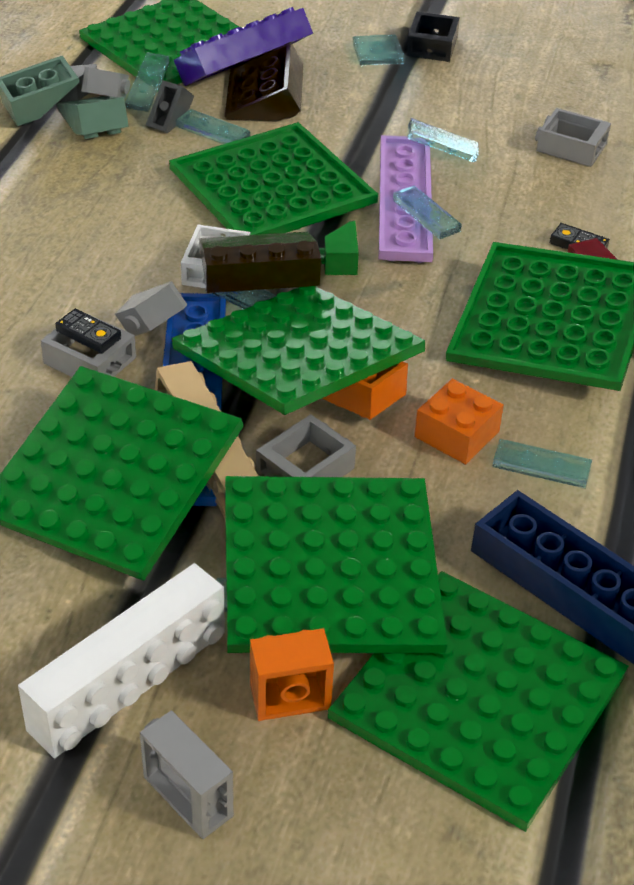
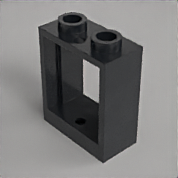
(423, 36)

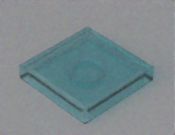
(378, 50)

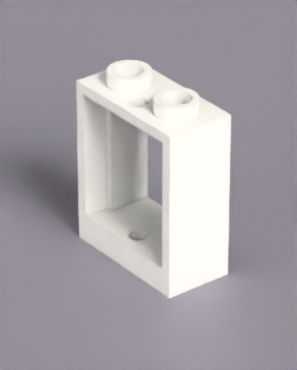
(191, 263)

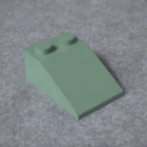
(36, 89)
(95, 115)

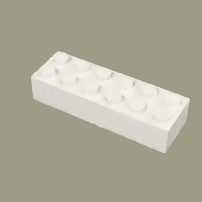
(122, 660)

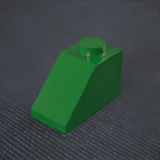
(341, 251)

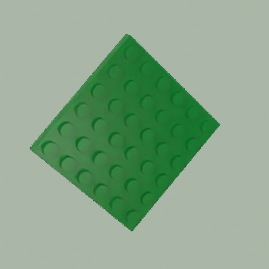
(155, 29)
(273, 181)
(549, 316)
(297, 347)
(113, 470)
(334, 559)
(491, 712)

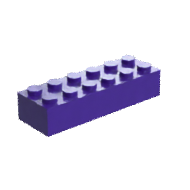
(241, 45)

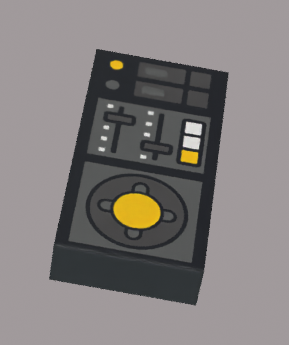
(567, 234)
(88, 330)

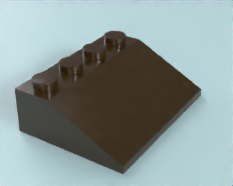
(266, 86)
(260, 262)

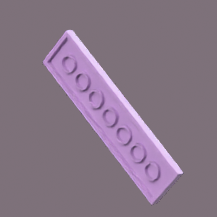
(402, 166)

